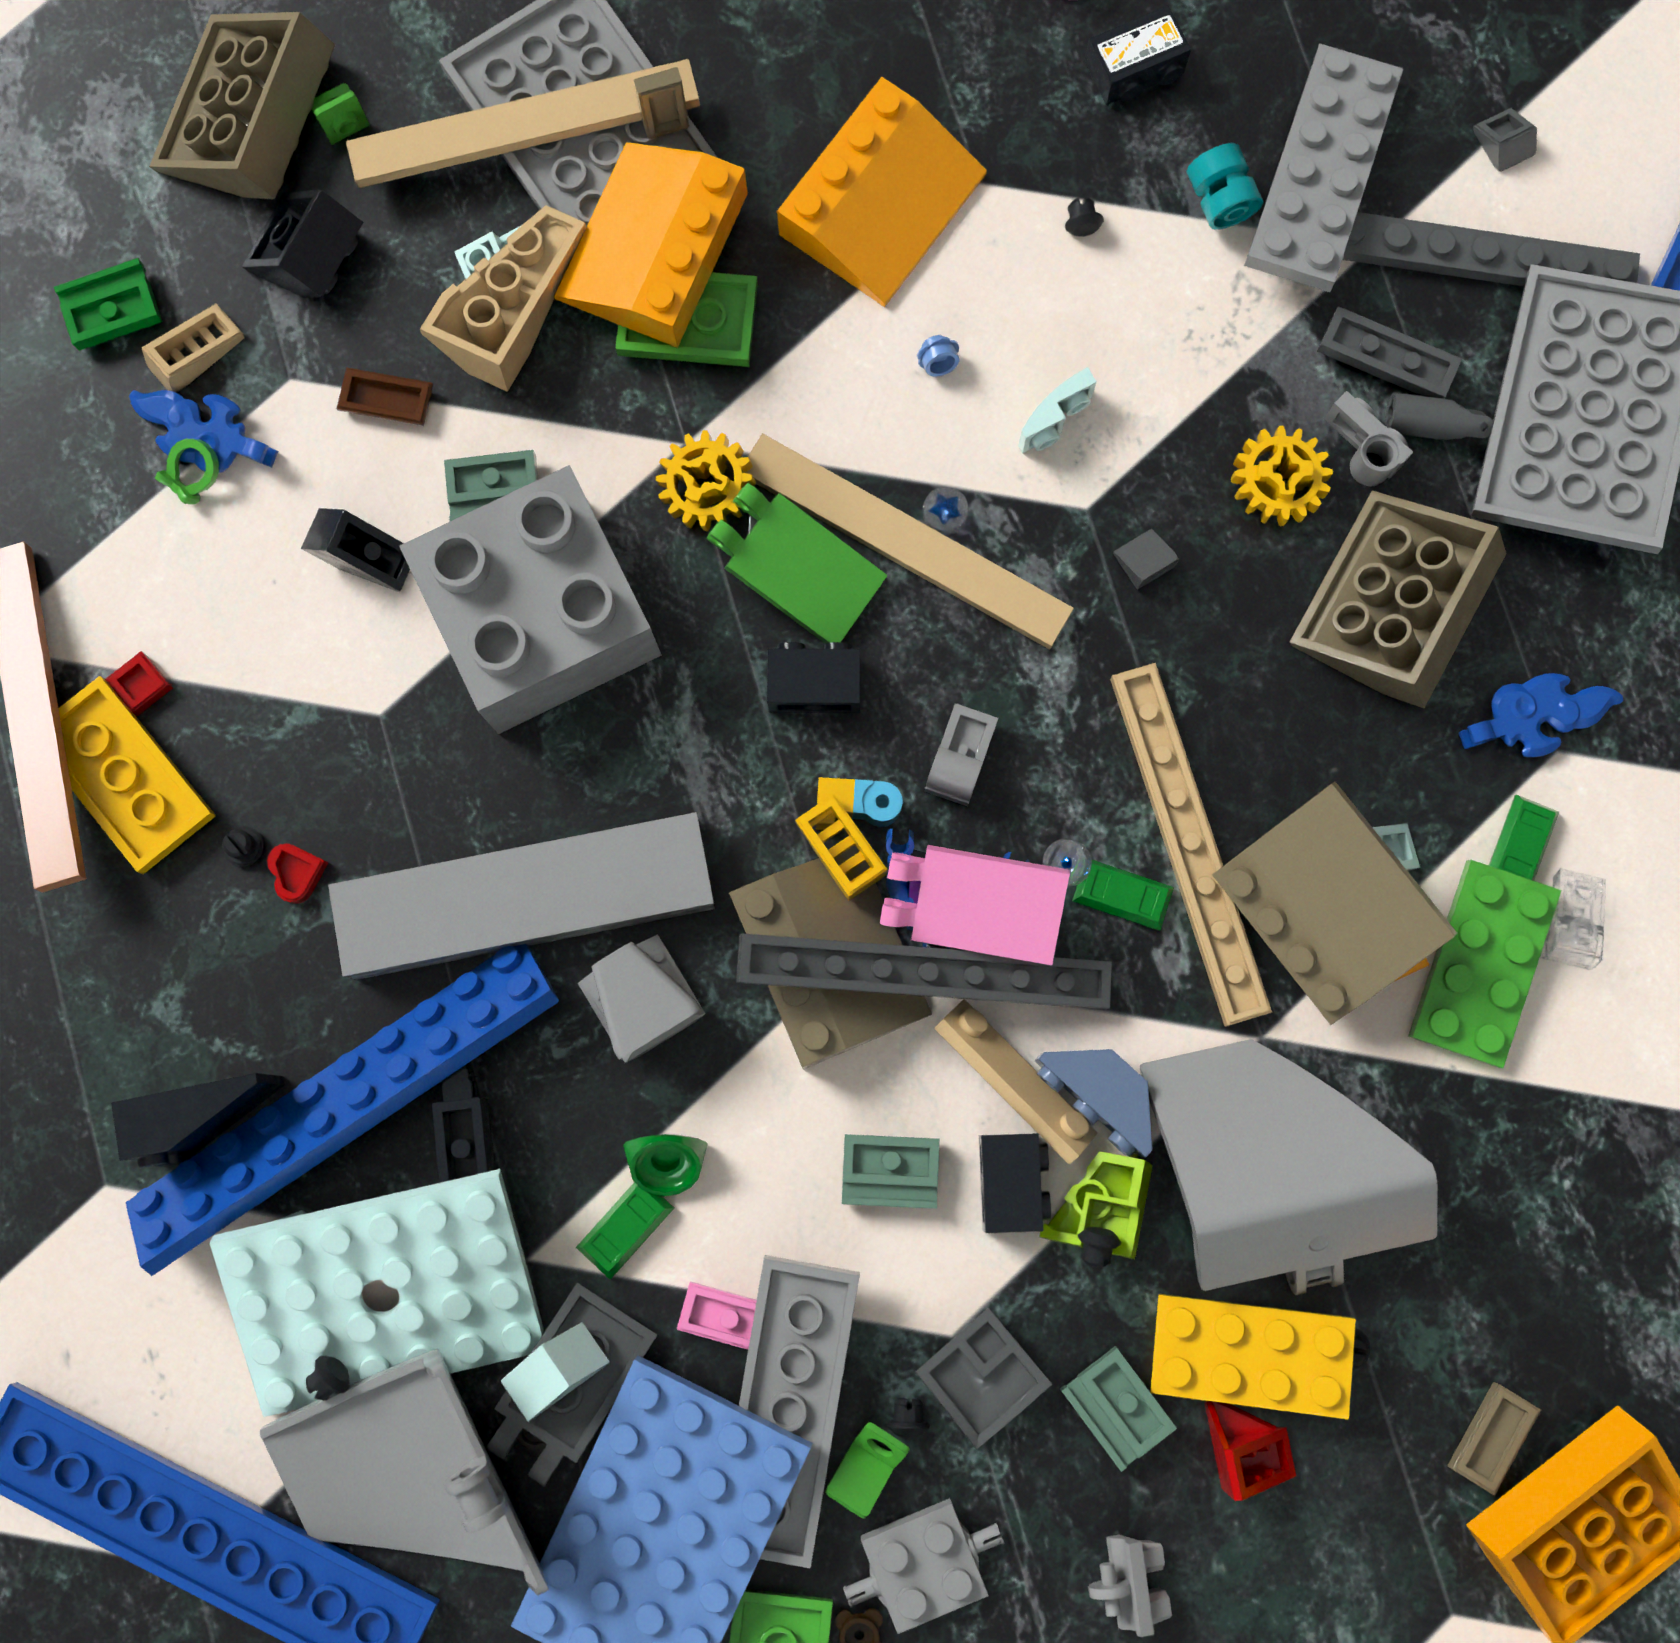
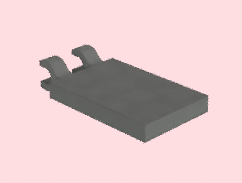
(575, 1418)

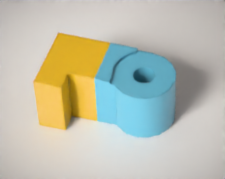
(862, 799)

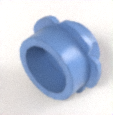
(938, 355)

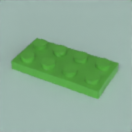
(1488, 967)

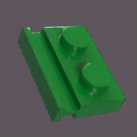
(108, 304)

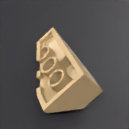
(500, 308)

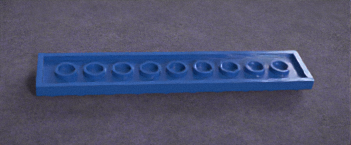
(337, 1105)
(197, 1531)

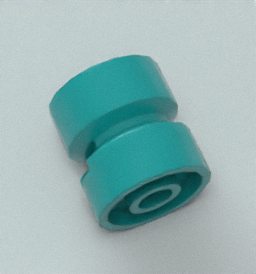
(1223, 183)

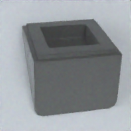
(1507, 138)
(1146, 558)

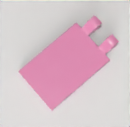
(980, 903)

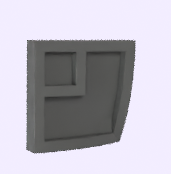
(983, 1378)

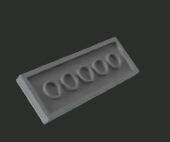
(1324, 168)
(797, 1380)

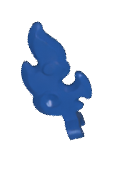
(184, 422)
(1523, 708)

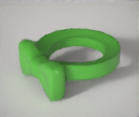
(170, 476)

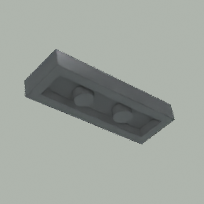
(1389, 354)

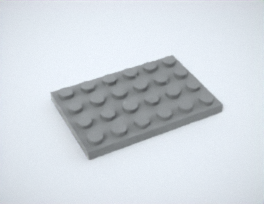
(548, 50)
(1587, 412)

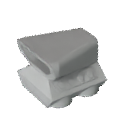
(640, 997)

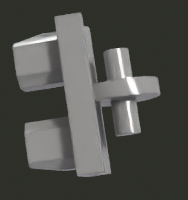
(1126, 1585)

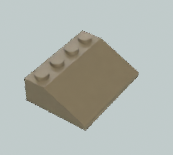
(244, 102)
(1400, 596)
(1334, 904)
(812, 906)

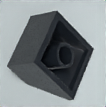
(304, 243)

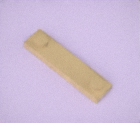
(1016, 1081)

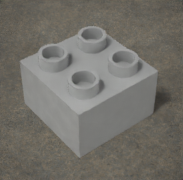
(530, 600)

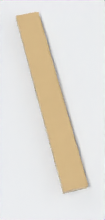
(505, 127)
(908, 542)
(1190, 844)

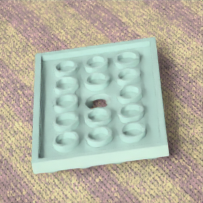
(441, 1245)

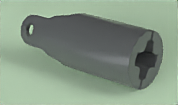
(1435, 418)

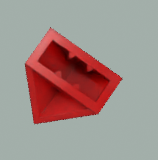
(1248, 1451)

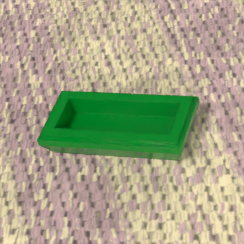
(1524, 838)
(1124, 895)
(624, 1229)

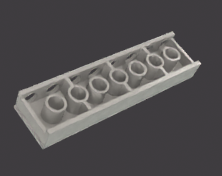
(521, 896)

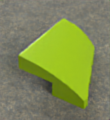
(1106, 1198)

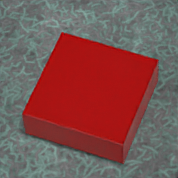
(139, 683)

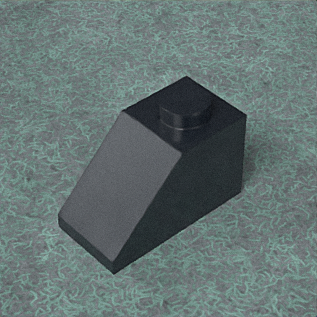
(356, 548)

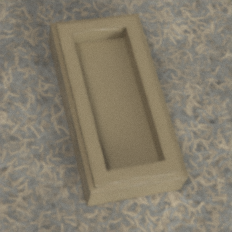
(662, 103)
(1494, 1438)

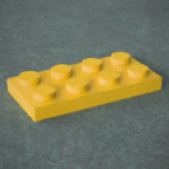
(127, 778)
(1253, 1356)

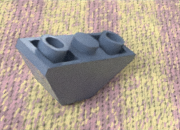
(1104, 1091)

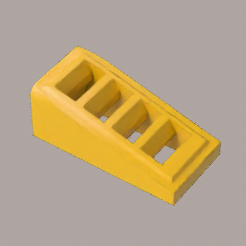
(827, 856)

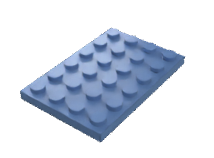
(664, 1518)

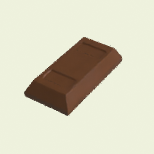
(384, 396)

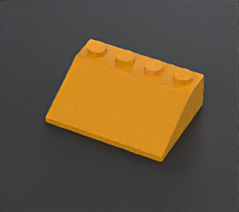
(880, 193)
(654, 239)
(1586, 1527)

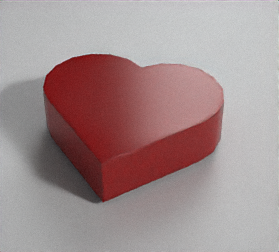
(295, 872)

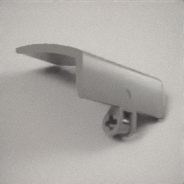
(1283, 1168)
(400, 1471)

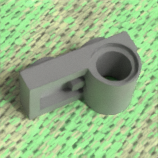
(1360, 427)
(961, 754)

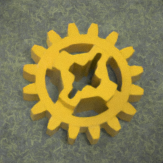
(1295, 461)
(710, 463)

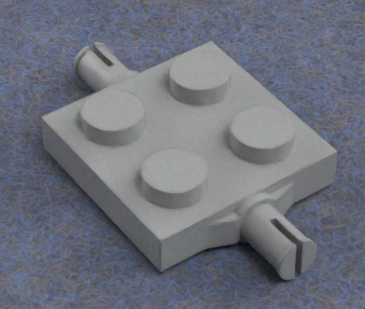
(923, 1565)

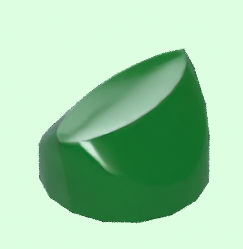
(665, 1162)

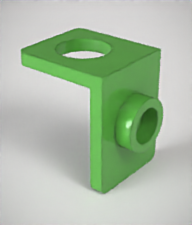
(339, 113)
(865, 1470)

